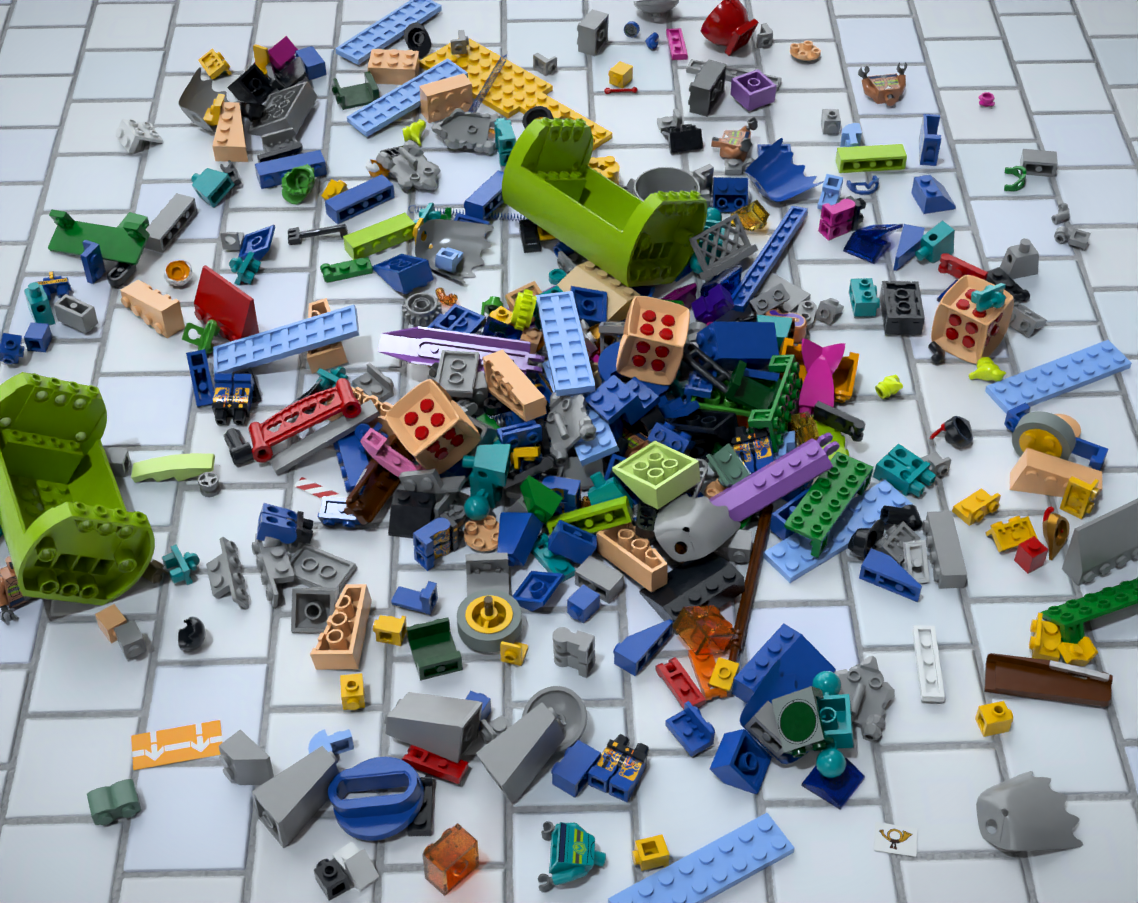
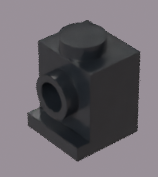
(331, 878)

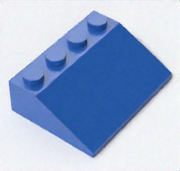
(795, 656)

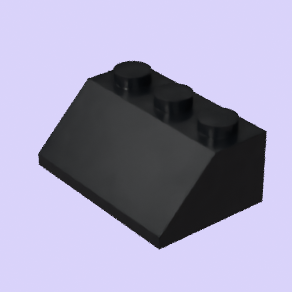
(707, 425)

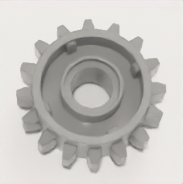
(421, 309)

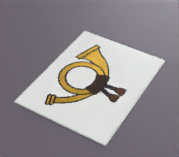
(895, 839)

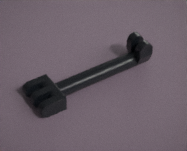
(295, 235)

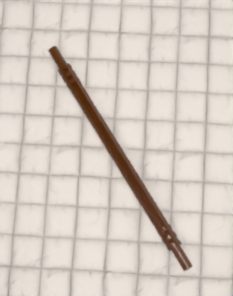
(750, 581)

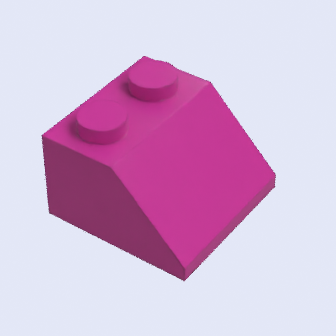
(282, 52)

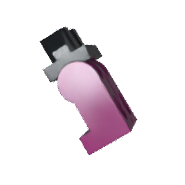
(841, 217)

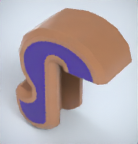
(798, 326)

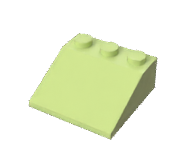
(658, 473)

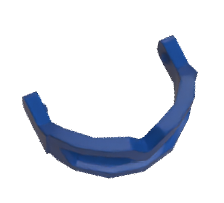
(852, 186)

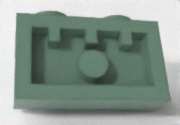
(728, 466)

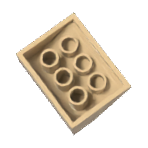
(592, 277)

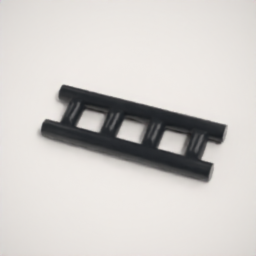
(703, 370)

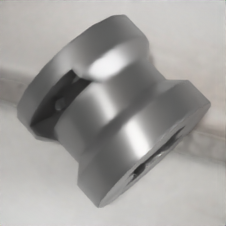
(209, 484)

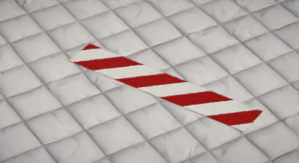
(316, 489)

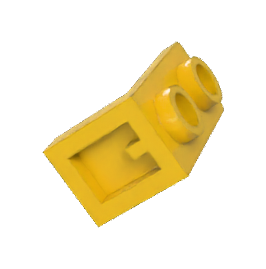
(261, 57)

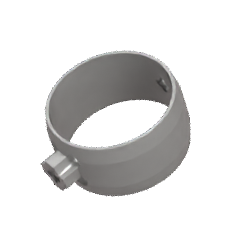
(666, 180)

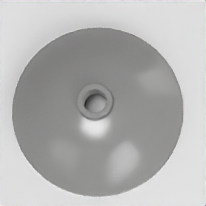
(655, 7)
(569, 709)

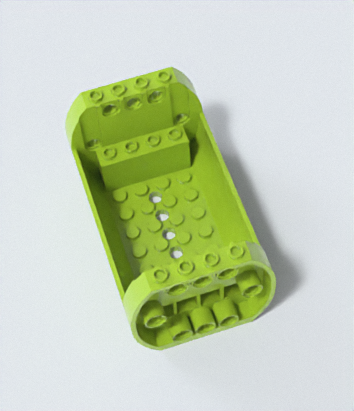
(606, 224)
(61, 497)

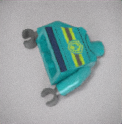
(570, 854)

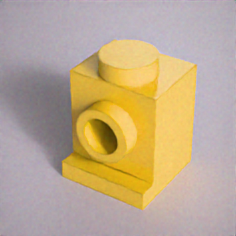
(390, 629)
(651, 853)

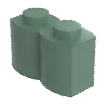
(113, 802)

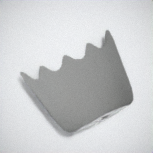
(197, 98)
(458, 235)
(707, 524)
(1034, 815)

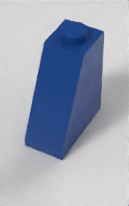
(517, 536)

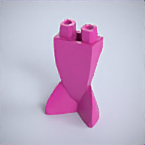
(820, 366)

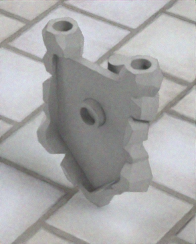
(467, 130)
(410, 167)
(567, 425)
(867, 696)

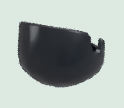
(192, 635)

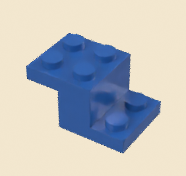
(459, 320)
(622, 400)

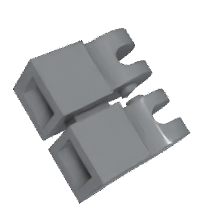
(574, 650)

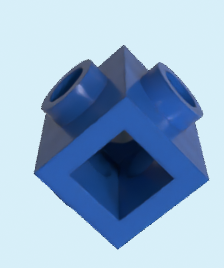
(11, 348)

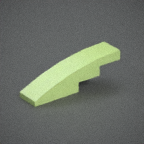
(178, 466)

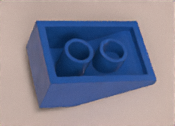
(404, 272)

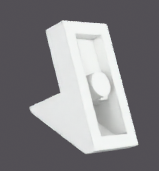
(916, 560)
(356, 866)

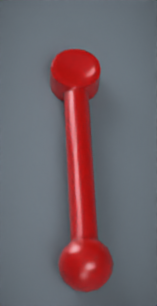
(608, 90)

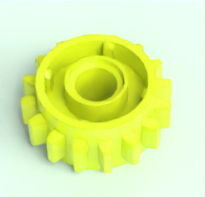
(523, 309)

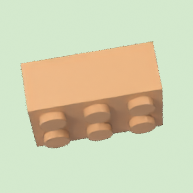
(393, 66)
(444, 96)

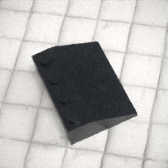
(696, 583)

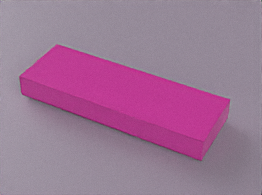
(676, 44)

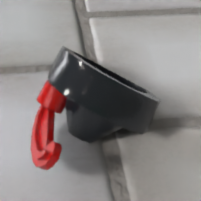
(957, 431)

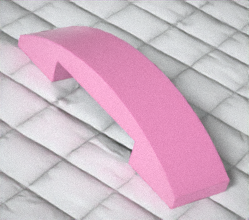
(385, 455)

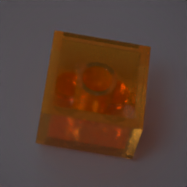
(705, 630)
(450, 859)

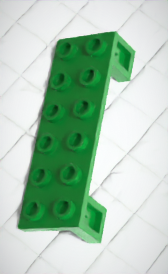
(115, 243)
(784, 403)
(829, 499)
(1093, 605)

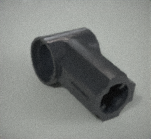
(238, 448)
(896, 515)

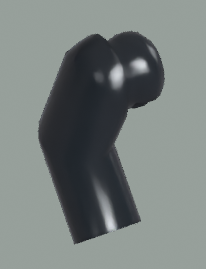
(939, 353)

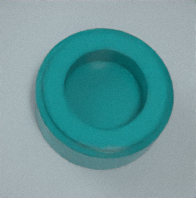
(556, 276)

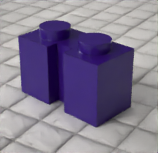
(713, 306)

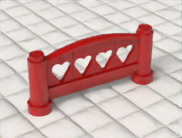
(343, 401)

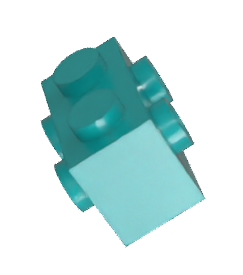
(863, 297)

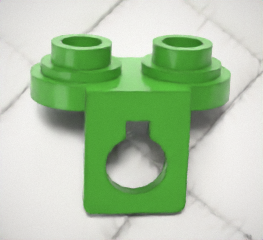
(490, 305)
(206, 337)

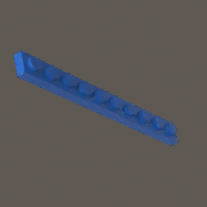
(768, 257)

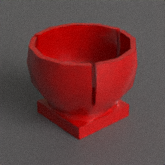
(729, 26)

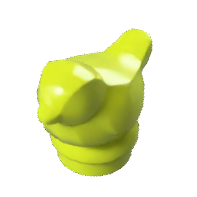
(414, 132)
(987, 370)
(888, 386)

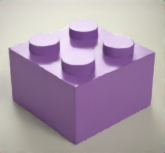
(753, 90)

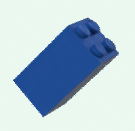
(738, 341)

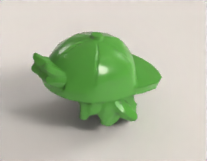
(298, 184)

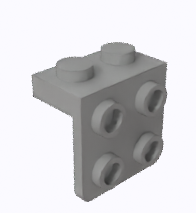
(487, 572)

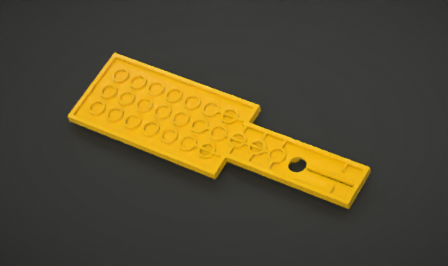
(513, 87)

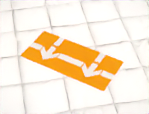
(176, 744)

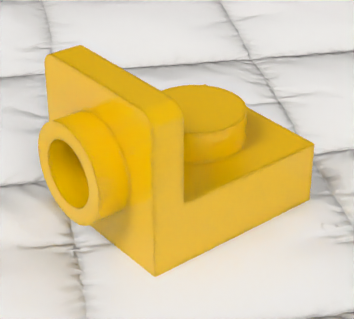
(527, 453)
(1078, 654)

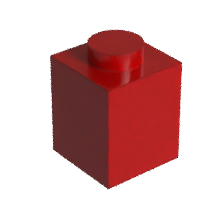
(1031, 554)

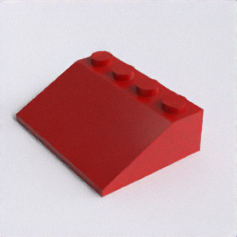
(226, 305)

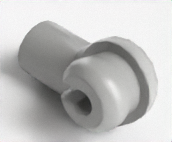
(1063, 213)

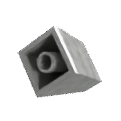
(435, 723)
(522, 750)
(295, 795)

